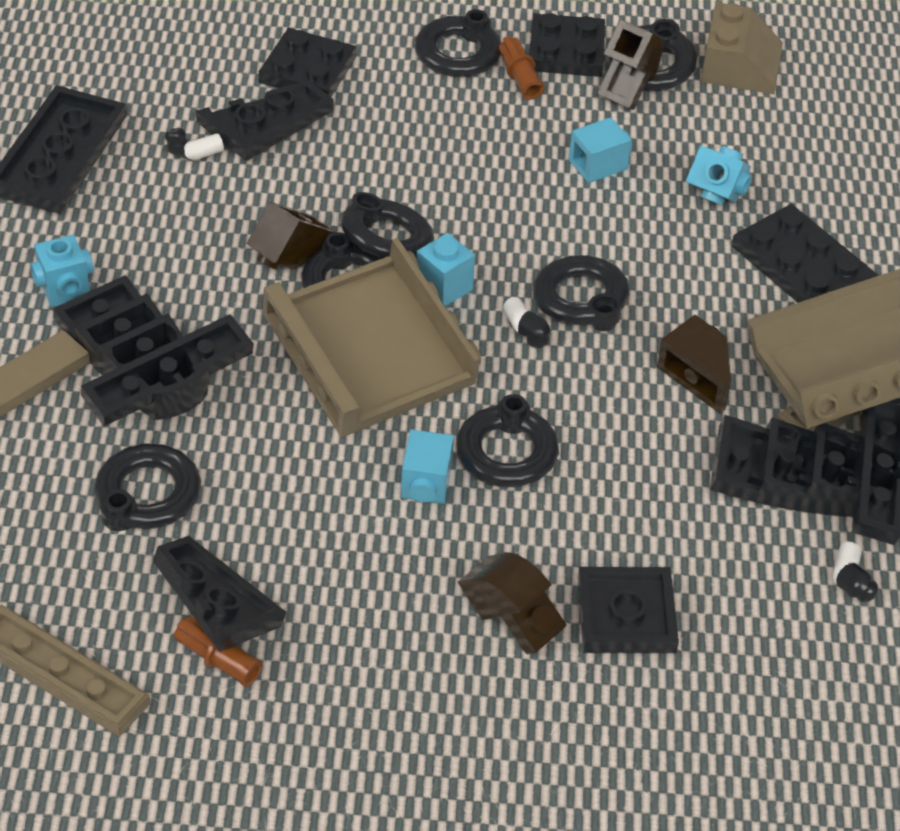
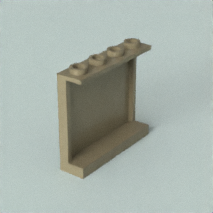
(373, 341)
(834, 349)

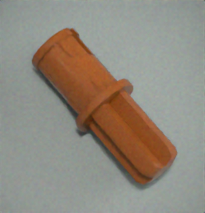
(521, 68)
(231, 661)

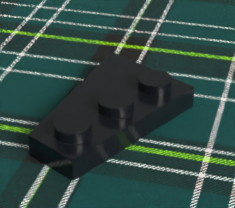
(267, 121)
(215, 595)

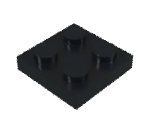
(567, 44)
(307, 57)
(627, 610)

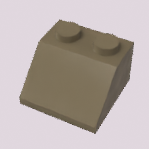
(741, 50)

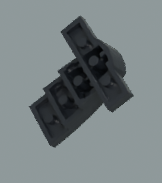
(144, 354)
(817, 469)

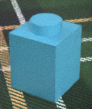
(600, 149)
(448, 267)
(427, 466)

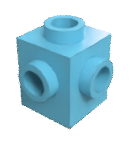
(707, 171)
(61, 269)

